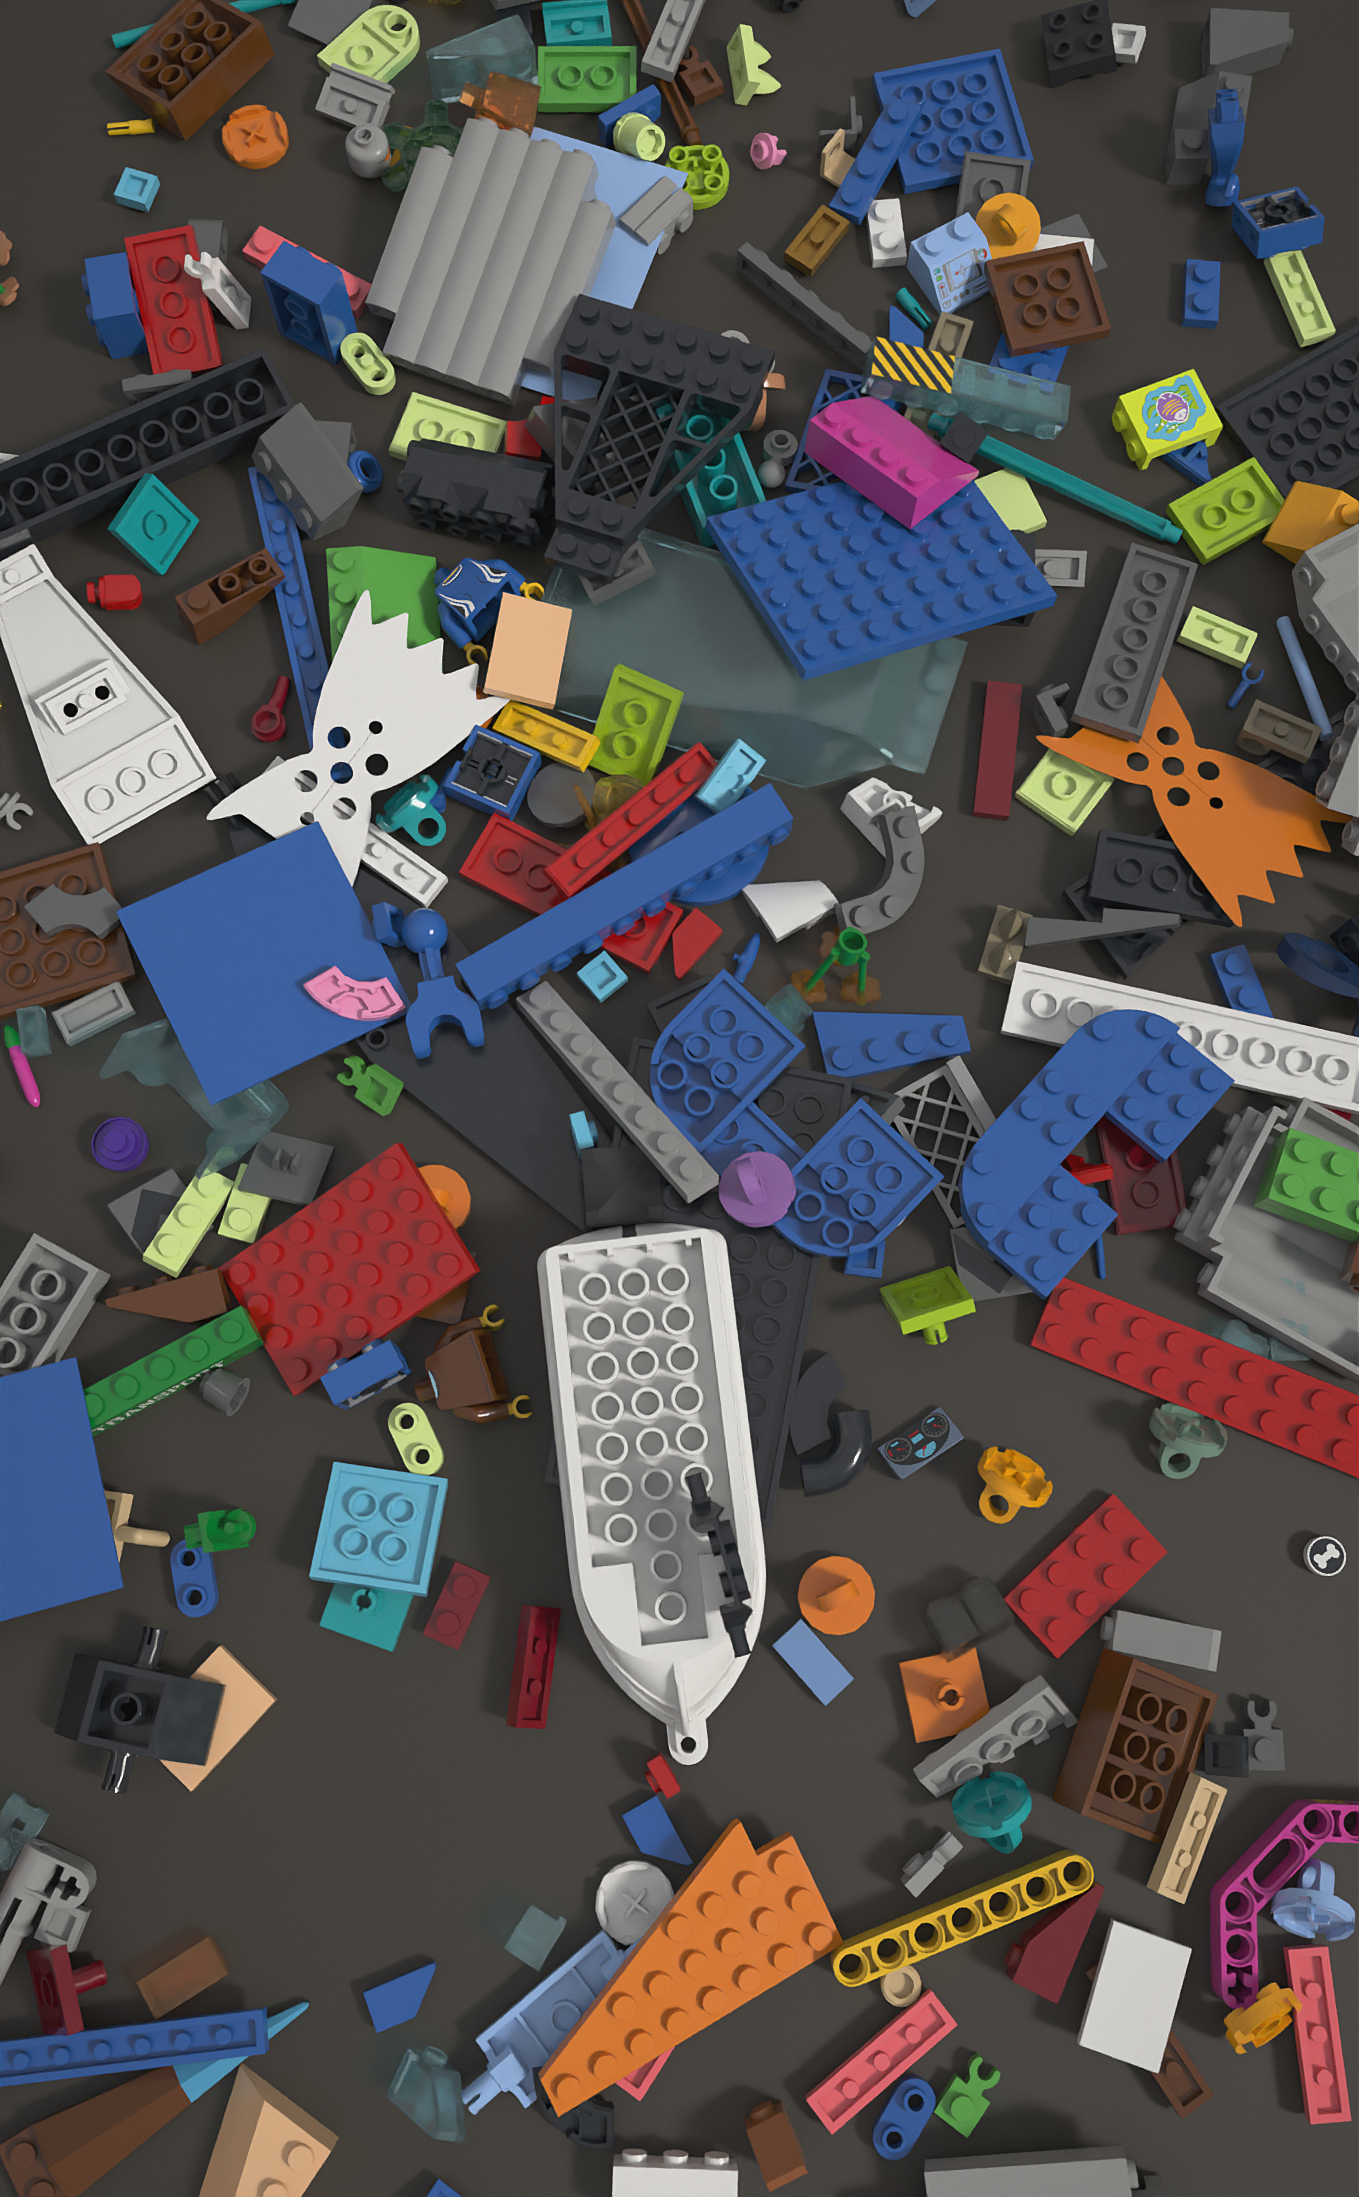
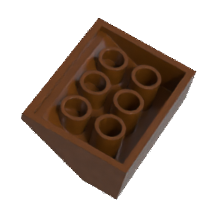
(192, 63)
(1134, 1746)

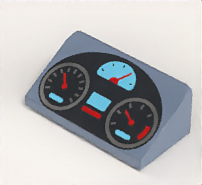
(920, 1443)

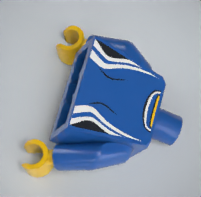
(472, 599)

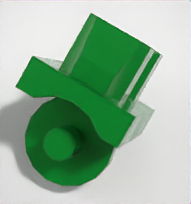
(221, 1530)

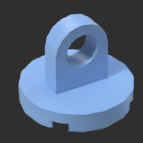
(1312, 1905)

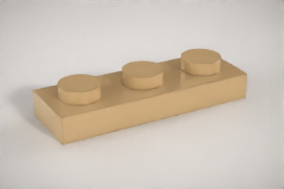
(1186, 1838)

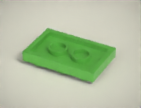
(585, 77)

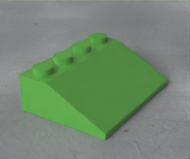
(395, 584)

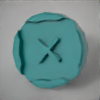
(411, 806)
(993, 1809)

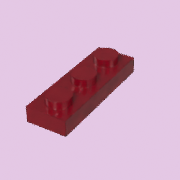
(533, 1667)

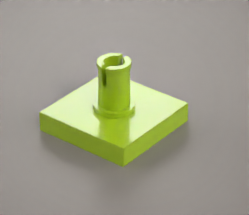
(927, 1303)

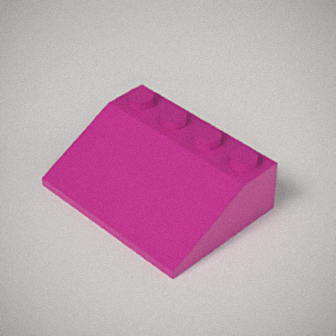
(886, 458)

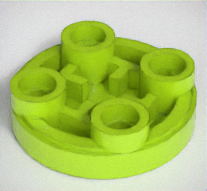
(706, 171)

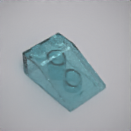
(470, 58)

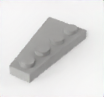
(995, 1736)

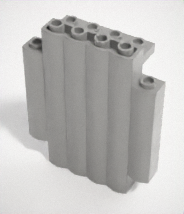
(490, 258)
(1256, 1247)

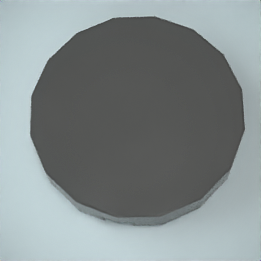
(553, 797)

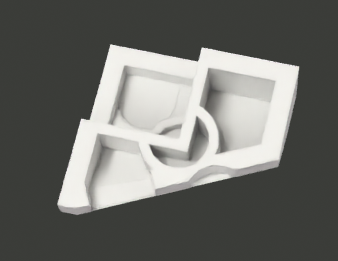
(876, 798)
(790, 905)

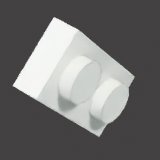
(886, 233)

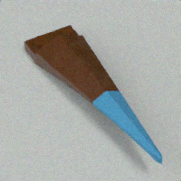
(86, 2140)

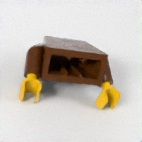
(468, 1373)

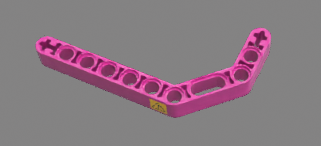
(1255, 1895)

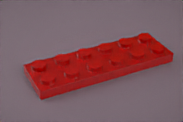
(510, 865)

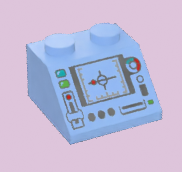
(951, 264)

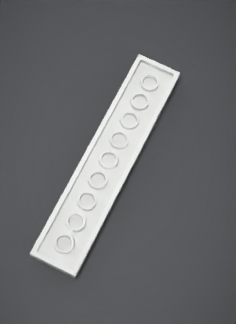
(1250, 1048)

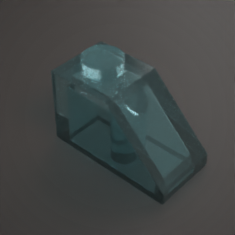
(430, 2093)

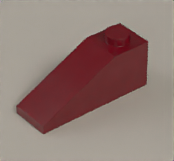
(1052, 1944)

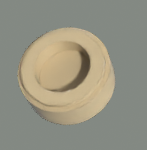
(901, 1986)

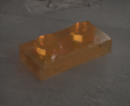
(183, 1977)

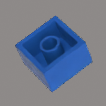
(114, 305)

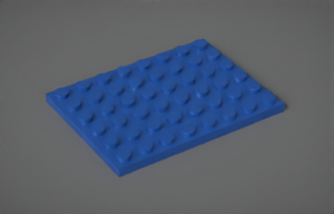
(858, 585)

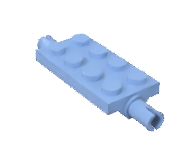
(541, 2021)

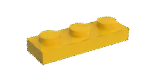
(546, 735)

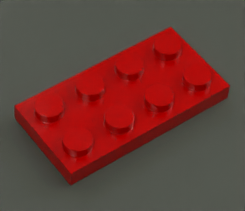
(172, 303)
(1084, 1575)

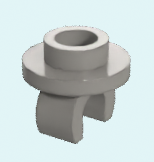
(8, 807)

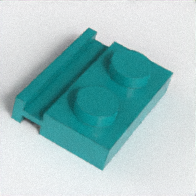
(577, 23)

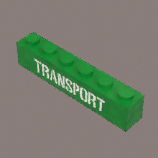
(171, 1369)

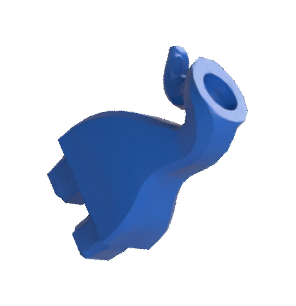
(1224, 147)

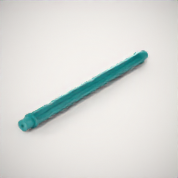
(1068, 485)

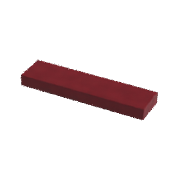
(997, 750)

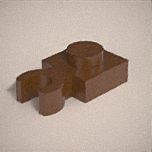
(699, 79)

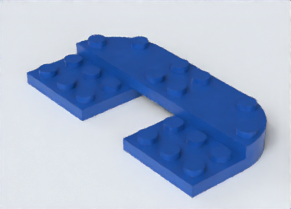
(705, 1081)
(1012, 1182)

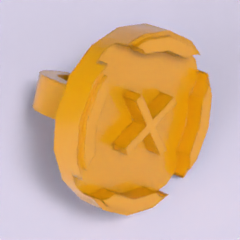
(1009, 225)
(1015, 1479)

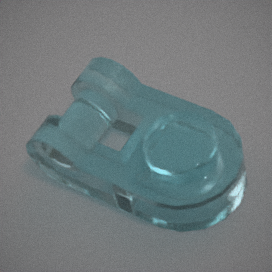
(11, 1838)

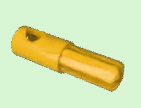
(135, 127)

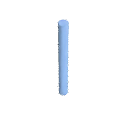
(1304, 677)

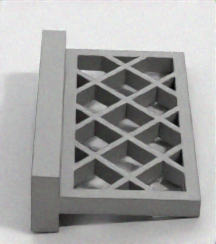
(971, 1104)

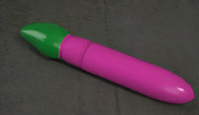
(21, 1066)

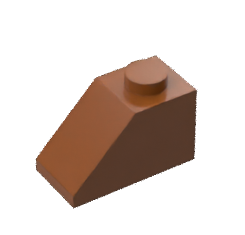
(775, 2144)

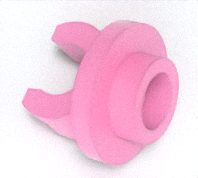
(764, 151)

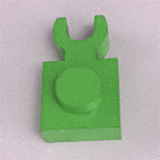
(375, 1085)
(962, 2100)

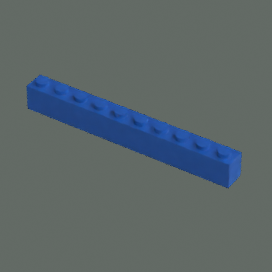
(625, 897)

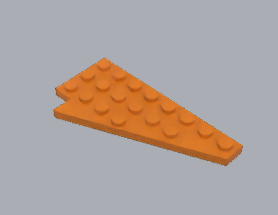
(716, 1945)

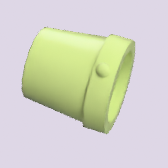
(638, 137)

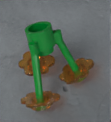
(840, 949)

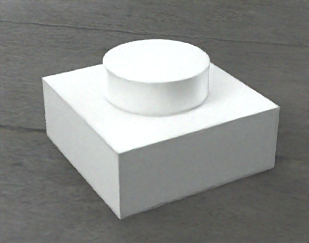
(1128, 42)

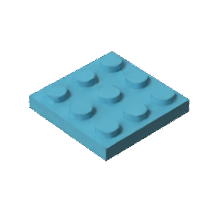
(379, 1529)

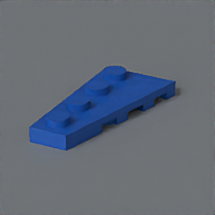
(880, 1042)

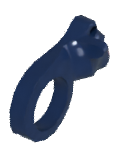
(1321, 966)

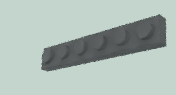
(803, 305)

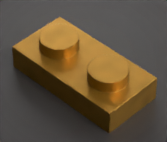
(816, 240)

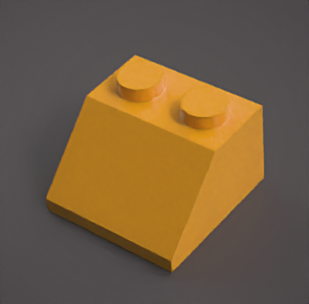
(1309, 518)

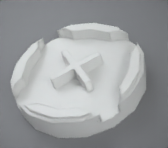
(632, 1899)

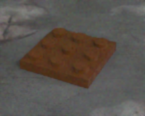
(1047, 299)

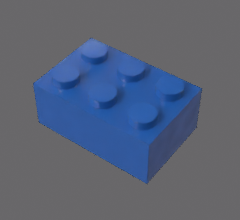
(309, 301)

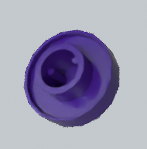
(120, 1144)

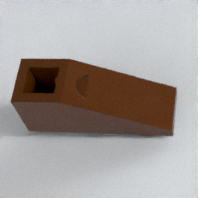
(227, 595)
(185, 1300)

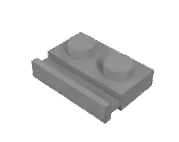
(354, 98)

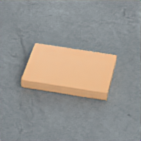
(527, 651)
(241, 1707)

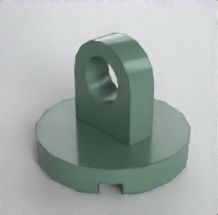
(1185, 1433)

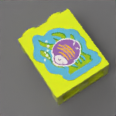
(1165, 418)

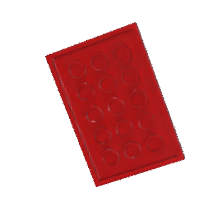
(349, 1268)

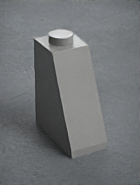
(1161, 1639)

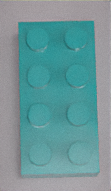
(725, 481)

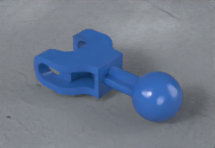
(438, 997)

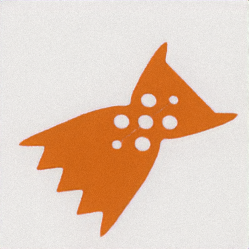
(1224, 845)

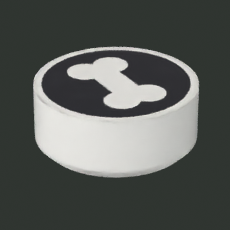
(1324, 1556)

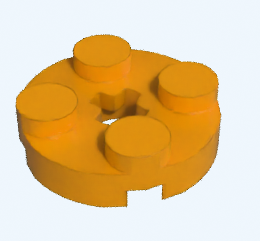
(1262, 2019)

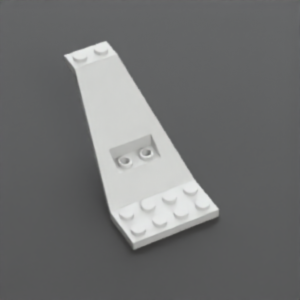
(118, 753)

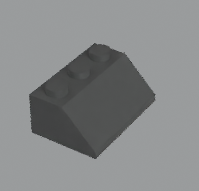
(307, 473)

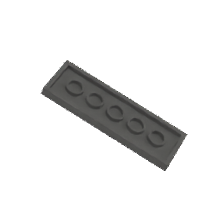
(1134, 643)

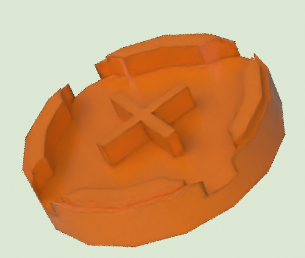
(255, 137)

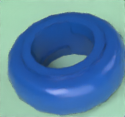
(371, 466)

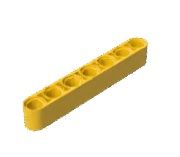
(981, 1920)

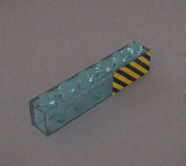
(961, 385)

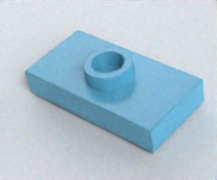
(730, 777)

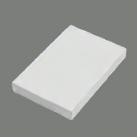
(1134, 1996)

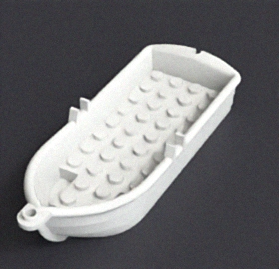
(639, 1401)

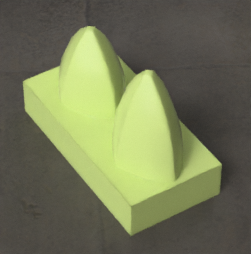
(743, 59)

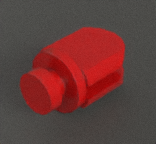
(116, 592)

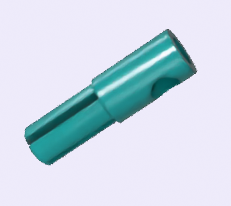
(913, 308)

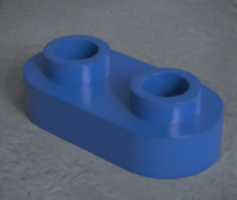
(195, 1577)
(902, 2118)

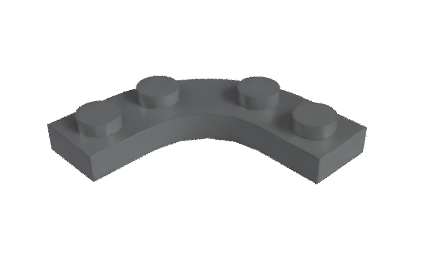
(900, 878)

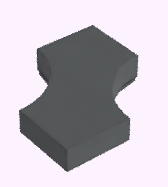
(62, 911)

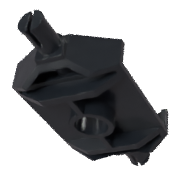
(733, 1578)

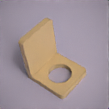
(838, 164)

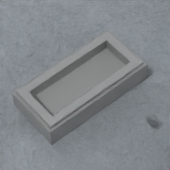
(93, 1013)

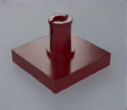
(58, 1987)

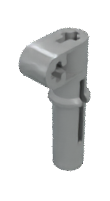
(31, 1882)

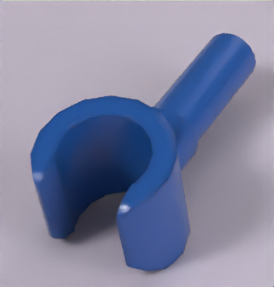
(1243, 685)
(439, 799)

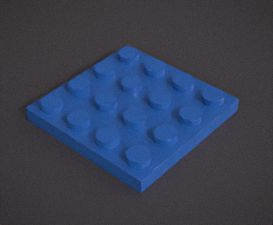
(963, 108)

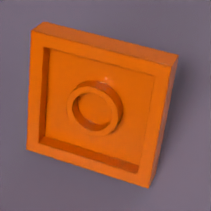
(943, 1695)

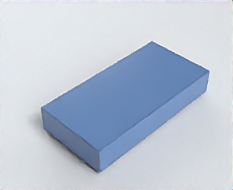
(812, 1662)

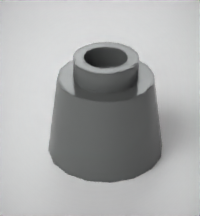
(225, 1390)

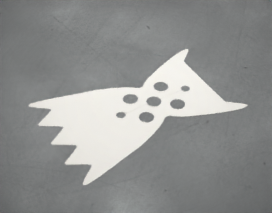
(368, 682)

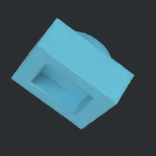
(137, 189)
(602, 977)
(583, 1131)

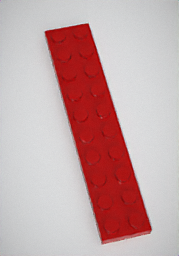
(1201, 1373)

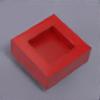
(661, 1776)

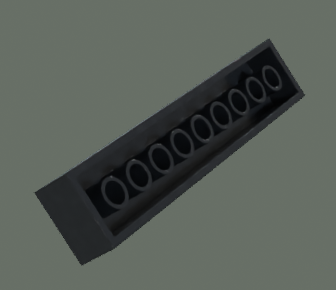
(160, 436)

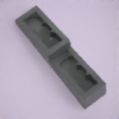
(1115, 922)

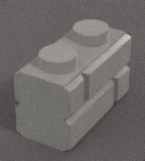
(658, 211)

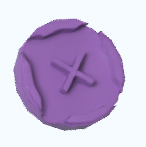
(757, 1189)

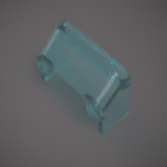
(239, 1122)

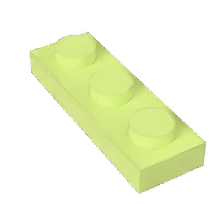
(1300, 298)
(188, 1223)

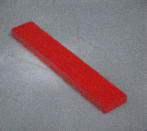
(630, 821)

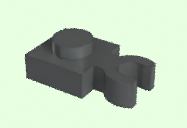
(1265, 1743)

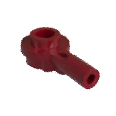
(268, 722)

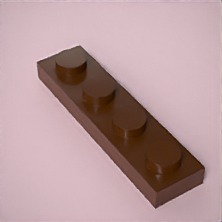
(1177, 2073)

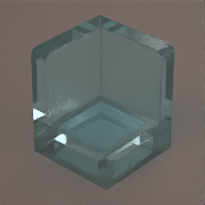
(534, 1936)

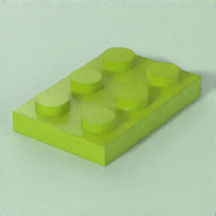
(1226, 510)
(634, 724)

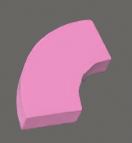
(355, 999)

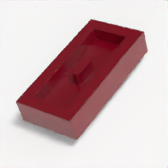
(457, 1605)

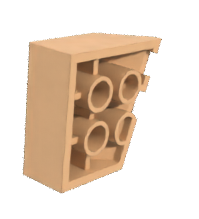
(265, 2144)

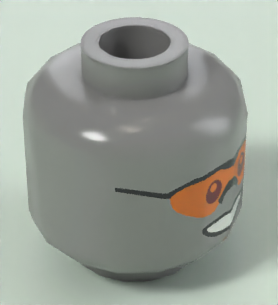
(367, 150)

